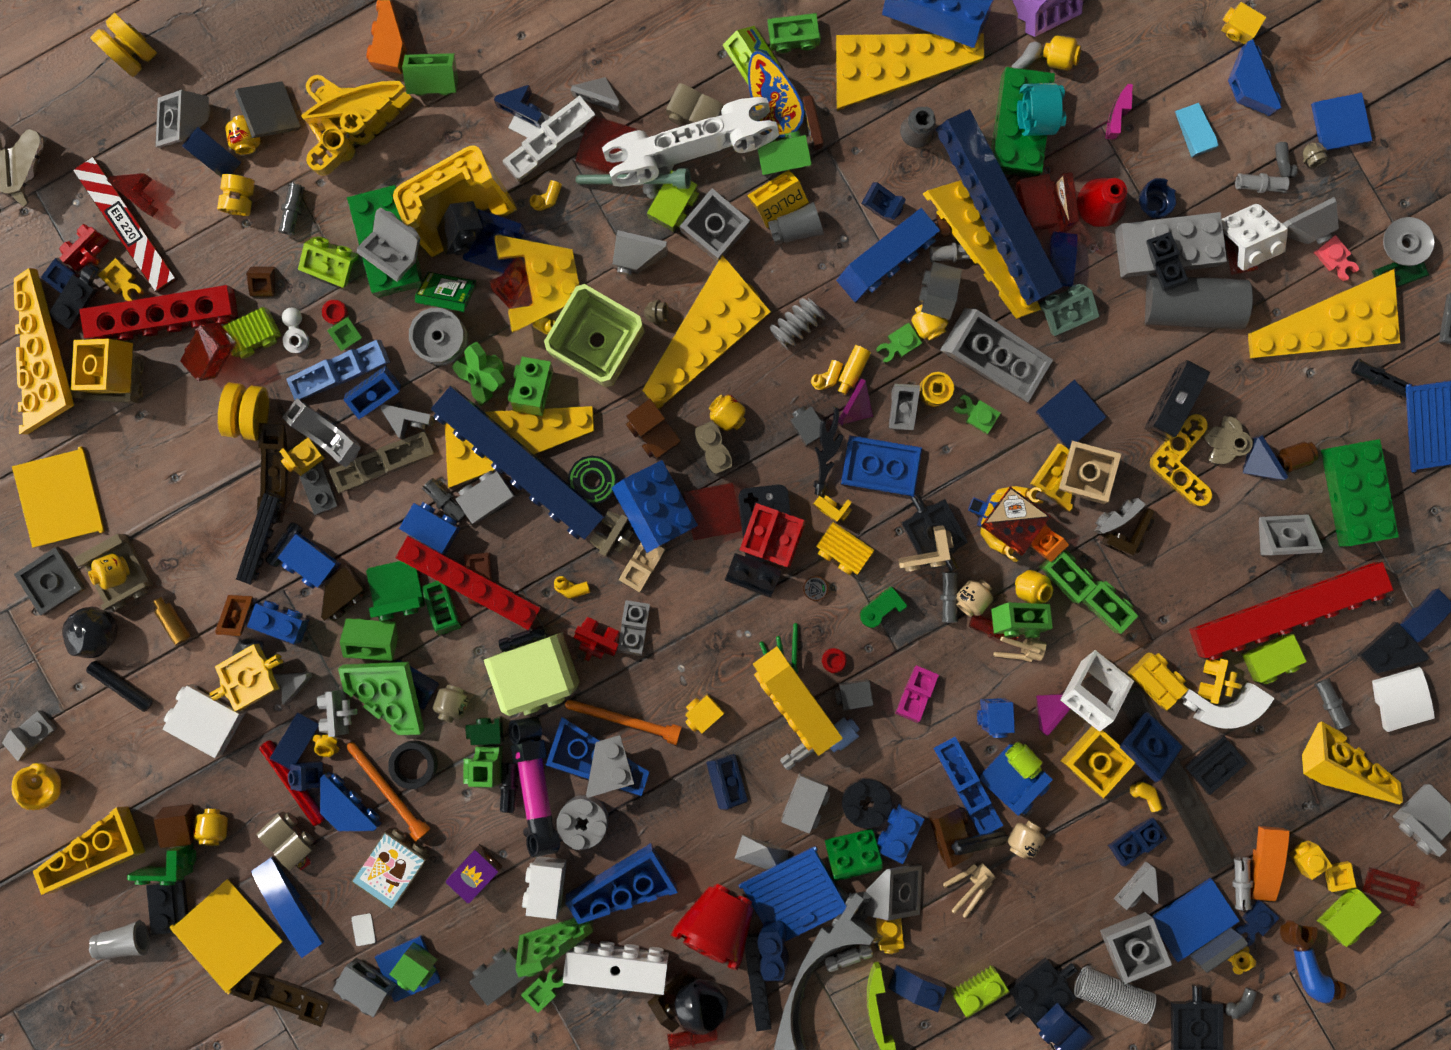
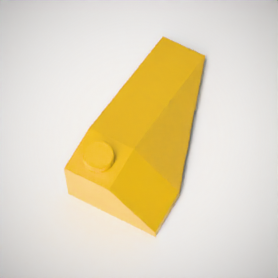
(1340, 766)

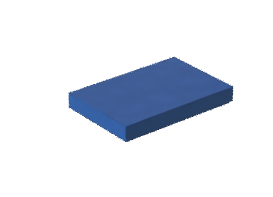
(881, 465)
(1194, 919)

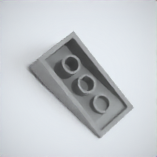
(996, 354)

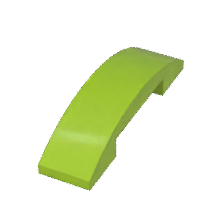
(876, 986)

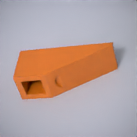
(388, 42)

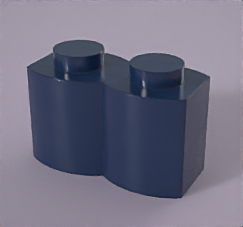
(773, 950)
(1064, 1030)

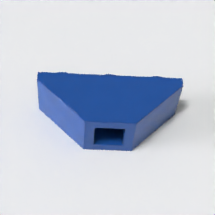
(1252, 81)
(344, 807)

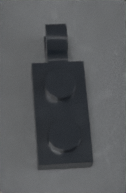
(75, 297)

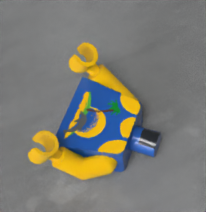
(984, 509)

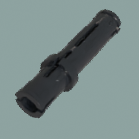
(1378, 376)

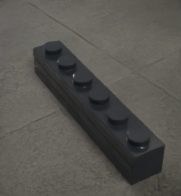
(259, 537)
(757, 984)

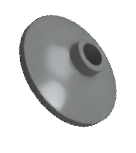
(1416, 234)

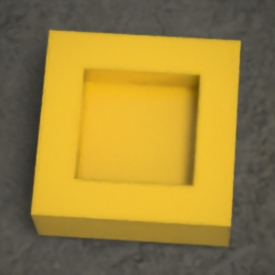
(1340, 877)

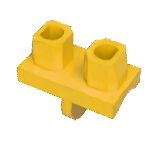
(1214, 691)

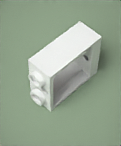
(1088, 705)

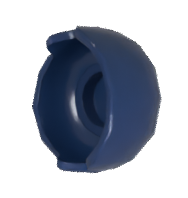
(1157, 198)

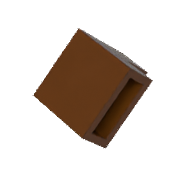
(175, 826)

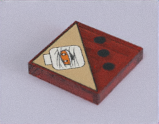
(1067, 202)
(1015, 521)

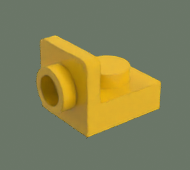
(301, 457)
(827, 506)
(892, 935)

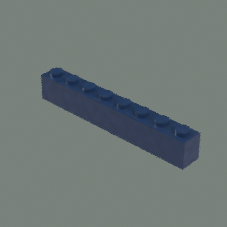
(998, 207)
(518, 462)

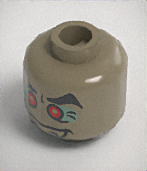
(450, 703)

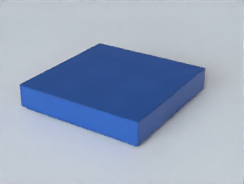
(1341, 121)
(388, 959)

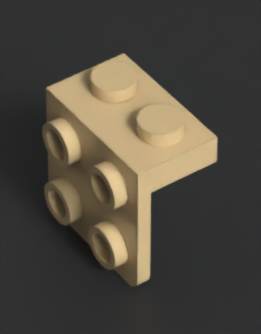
(943, 542)

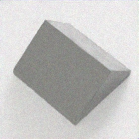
(1288, 535)

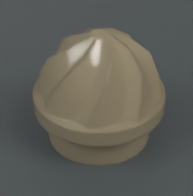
(1315, 155)
(656, 312)

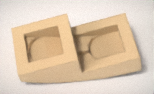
(641, 567)

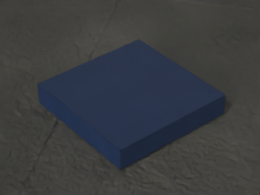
(1070, 414)
(1151, 747)

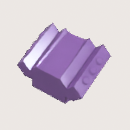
(1046, 14)

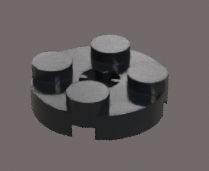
(874, 815)

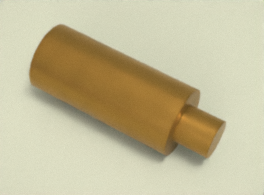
(171, 622)

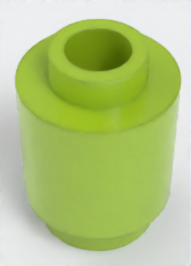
(1024, 760)

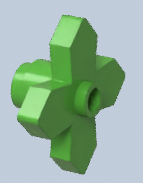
(481, 372)

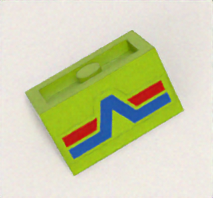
(742, 45)

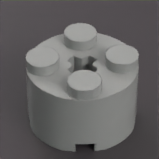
(578, 835)

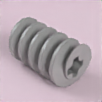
(797, 322)

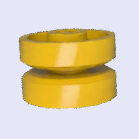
(124, 44)
(242, 410)

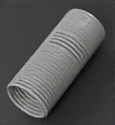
(1118, 996)

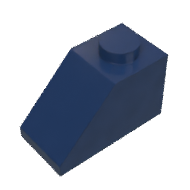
(917, 987)

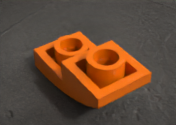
(1049, 543)

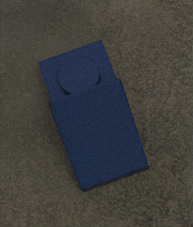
(515, 104)

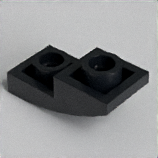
(1166, 261)

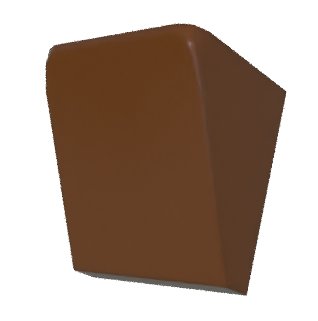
(261, 281)

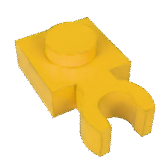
(119, 279)

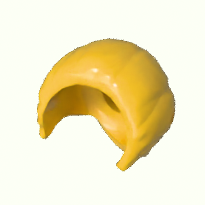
(37, 793)

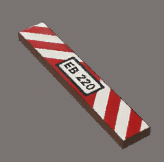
(125, 224)

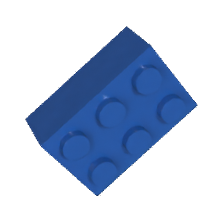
(654, 506)

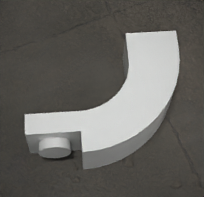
(1243, 710)

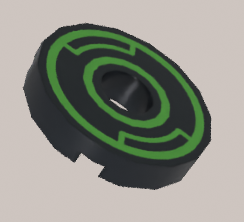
(603, 469)

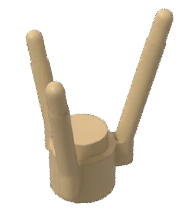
(1030, 647)
(981, 878)

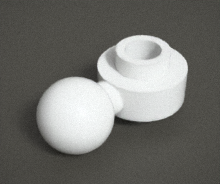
(292, 318)

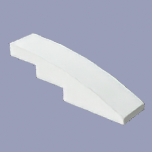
(549, 138)

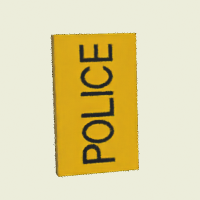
(778, 197)

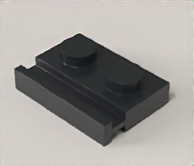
(753, 575)
(1215, 764)
(166, 906)

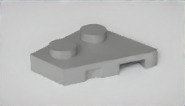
(609, 767)

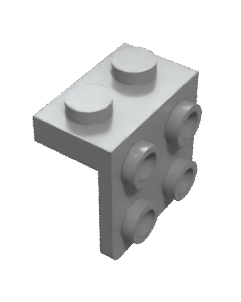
(391, 245)
(1426, 819)

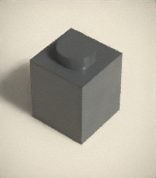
(806, 424)
(854, 694)

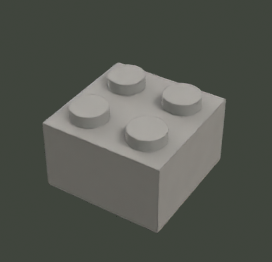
(715, 225)
(1135, 947)

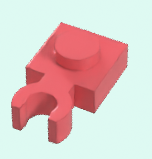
(1334, 255)

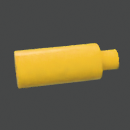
(853, 369)

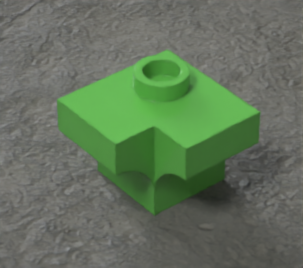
(484, 768)

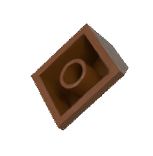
(947, 827)

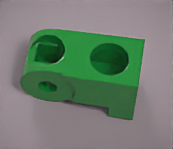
(872, 613)

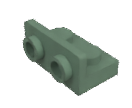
(1069, 308)

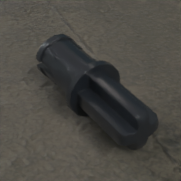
(508, 787)

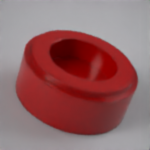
(334, 311)
(833, 660)

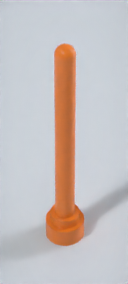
(669, 733)
(416, 827)

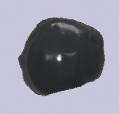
(89, 632)
(701, 1006)

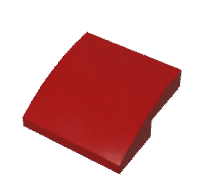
(772, 535)

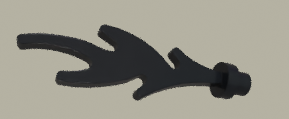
(830, 448)

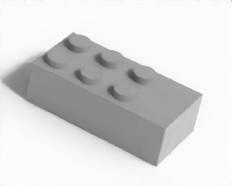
(1196, 237)

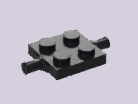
(921, 532)
(1040, 990)
(1196, 1023)

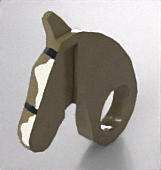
(19, 165)

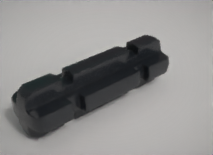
(272, 557)
(522, 638)

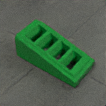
(446, 627)

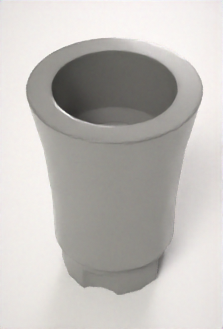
(121, 942)

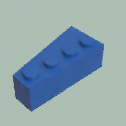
(951, 19)
(888, 254)
(574, 754)
(625, 884)

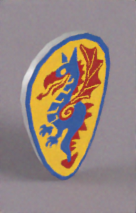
(770, 81)

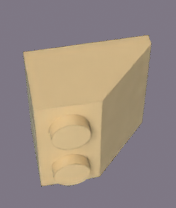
(1089, 472)

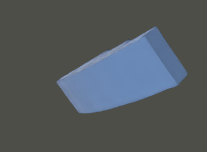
(338, 370)

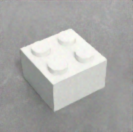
(545, 887)

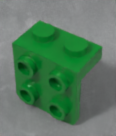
(394, 589)
(178, 865)

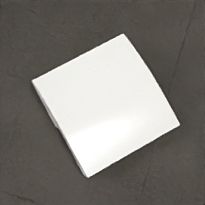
(1403, 699)

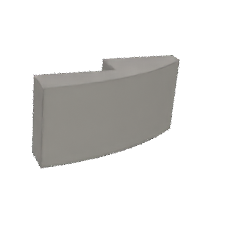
(1113, 520)
(633, 628)

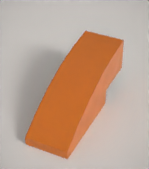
(1269, 862)

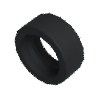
(399, 778)

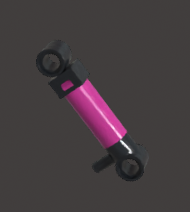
(528, 753)

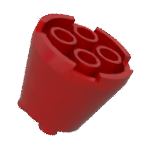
(717, 926)

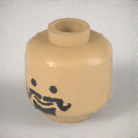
(974, 597)
(1026, 840)

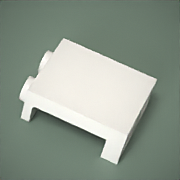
(202, 721)

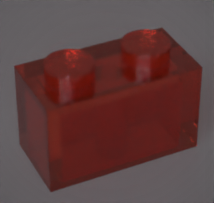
(1038, 202)
(207, 351)

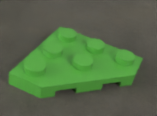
(386, 692)
(546, 945)

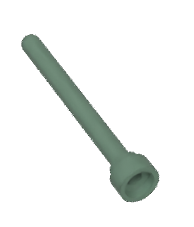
(680, 178)

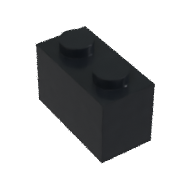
(459, 228)

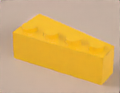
(98, 849)

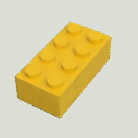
(795, 702)

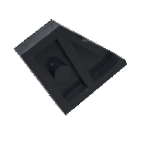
(1392, 650)

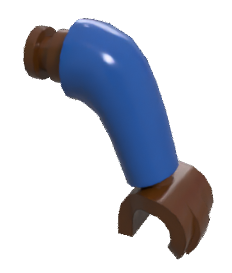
(1314, 982)

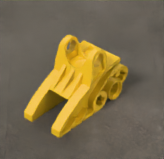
(357, 108)

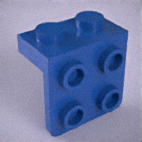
(1011, 786)

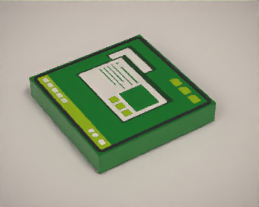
(445, 291)

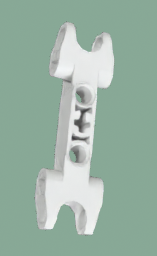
(733, 128)

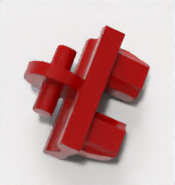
(84, 249)
(587, 635)

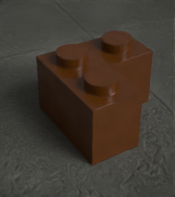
(653, 429)

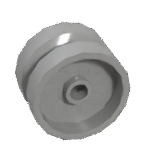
(424, 336)

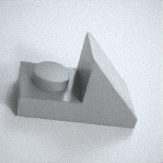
(903, 406)
(399, 419)
(291, 684)
(29, 735)
(1142, 881)

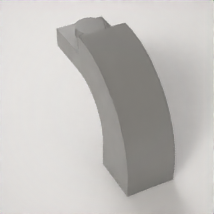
(322, 431)

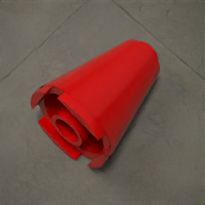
(1102, 201)

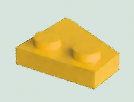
(1050, 476)

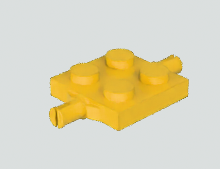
(246, 677)

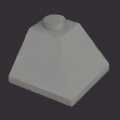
(179, 116)
(1314, 223)
(636, 252)
(896, 893)

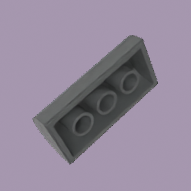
(1199, 303)

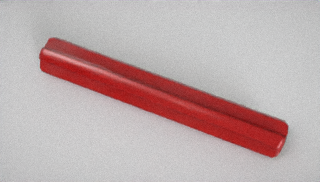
(302, 798)

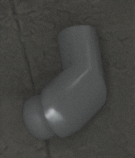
(1283, 161)
(1244, 1006)

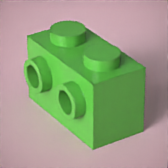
(430, 73)
(784, 154)
(531, 386)
(1068, 577)
(1109, 608)
(1021, 618)
(369, 639)
(414, 968)

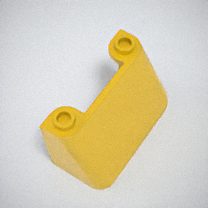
(456, 179)

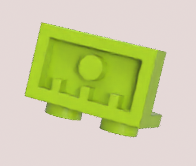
(327, 261)

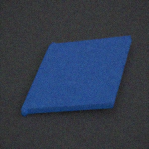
(1429, 424)
(795, 893)

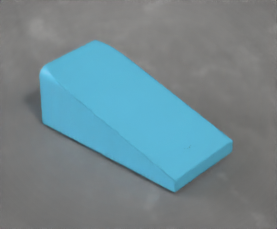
(1196, 130)

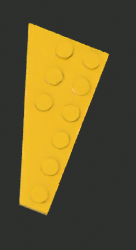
(891, 62)
(970, 231)
(1347, 320)
(715, 322)
(38, 357)
(532, 431)

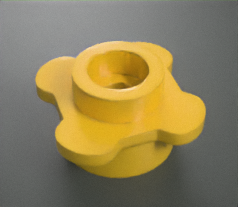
(325, 745)
(1247, 963)

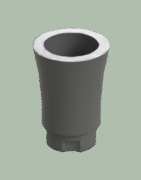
(915, 134)
(796, 225)

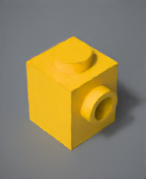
(1242, 23)
(702, 713)
(1310, 859)

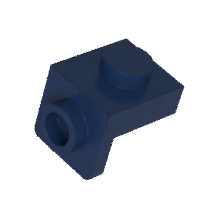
(883, 202)
(305, 775)

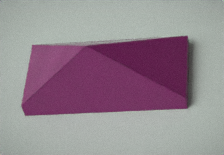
(858, 406)
(1050, 711)

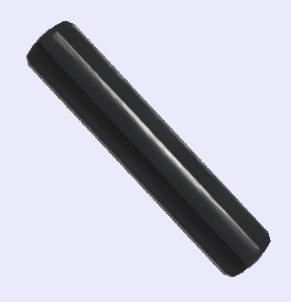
(119, 686)
(980, 842)

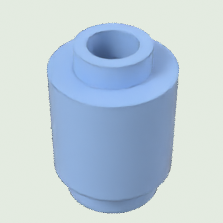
(848, 731)

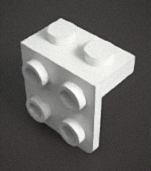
(1256, 234)

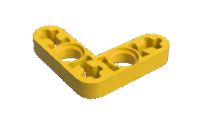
(1173, 458)

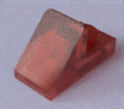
(132, 187)
(511, 283)

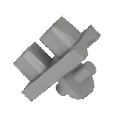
(337, 713)

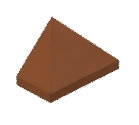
(234, 615)

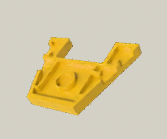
(550, 277)

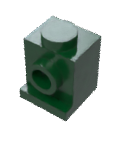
(485, 731)

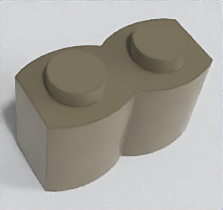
(691, 106)
(716, 454)
(286, 840)

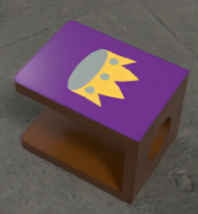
(473, 874)

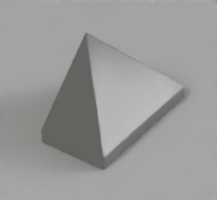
(598, 93)
(760, 852)

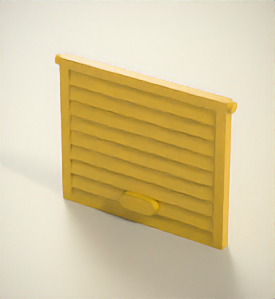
(58, 498)
(226, 935)

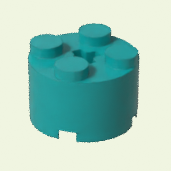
(1041, 109)

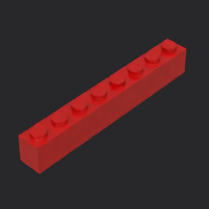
(1291, 609)

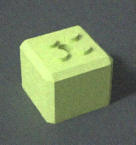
(582, 317)
(533, 675)

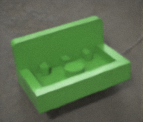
(793, 32)

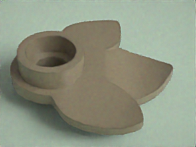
(1224, 439)

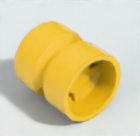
(236, 186)
(936, 389)

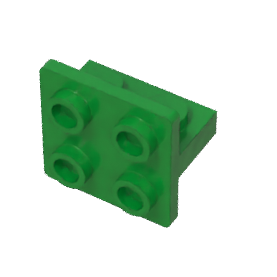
(853, 854)

